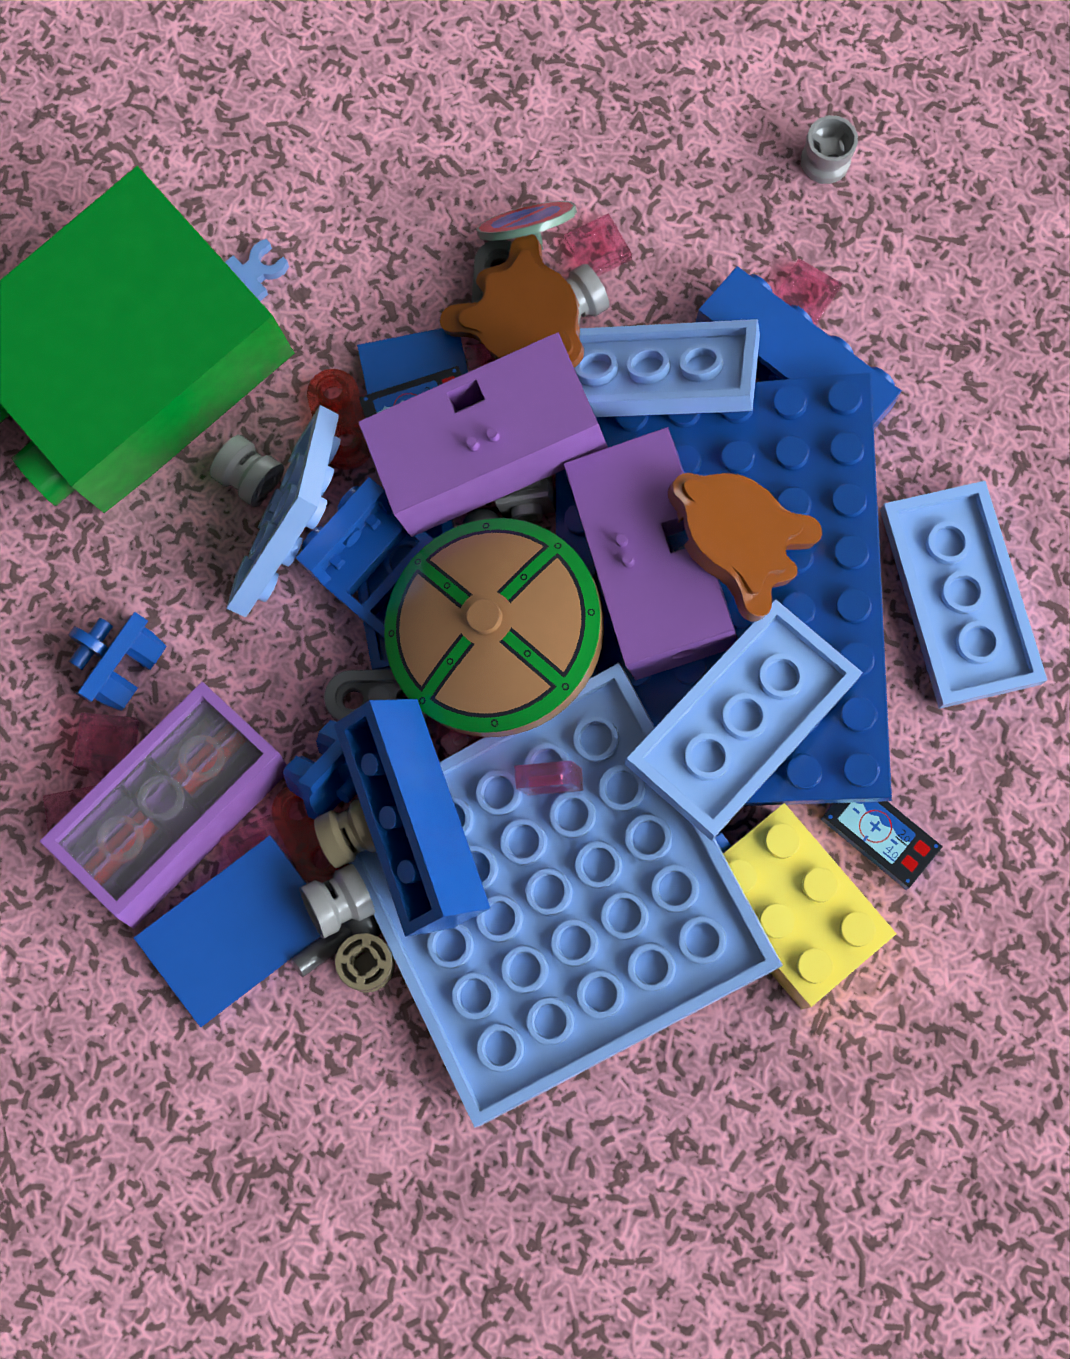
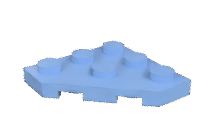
(288, 513)

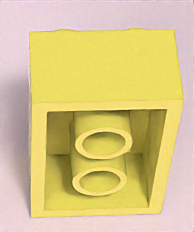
(805, 906)

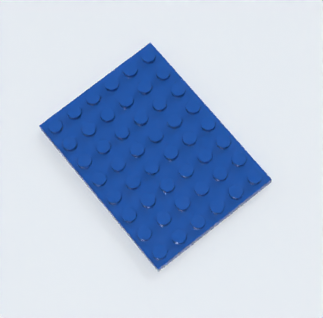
(817, 458)

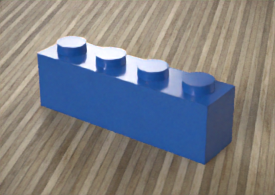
(790, 341)
(411, 816)

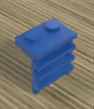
(353, 548)

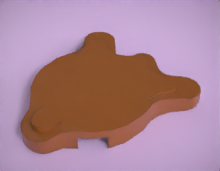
(519, 305)
(741, 535)

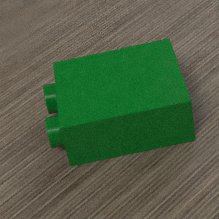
(125, 345)

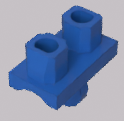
(103, 682)
(321, 782)

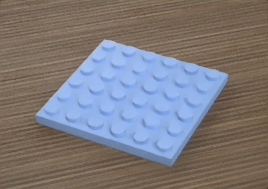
(598, 917)

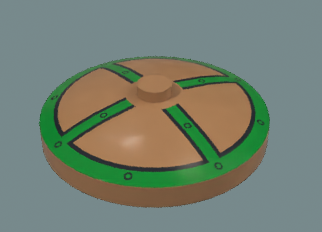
(494, 627)

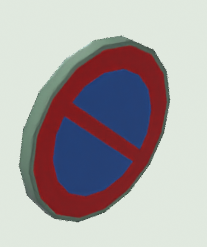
(527, 221)

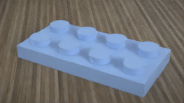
(670, 368)
(962, 594)
(742, 719)

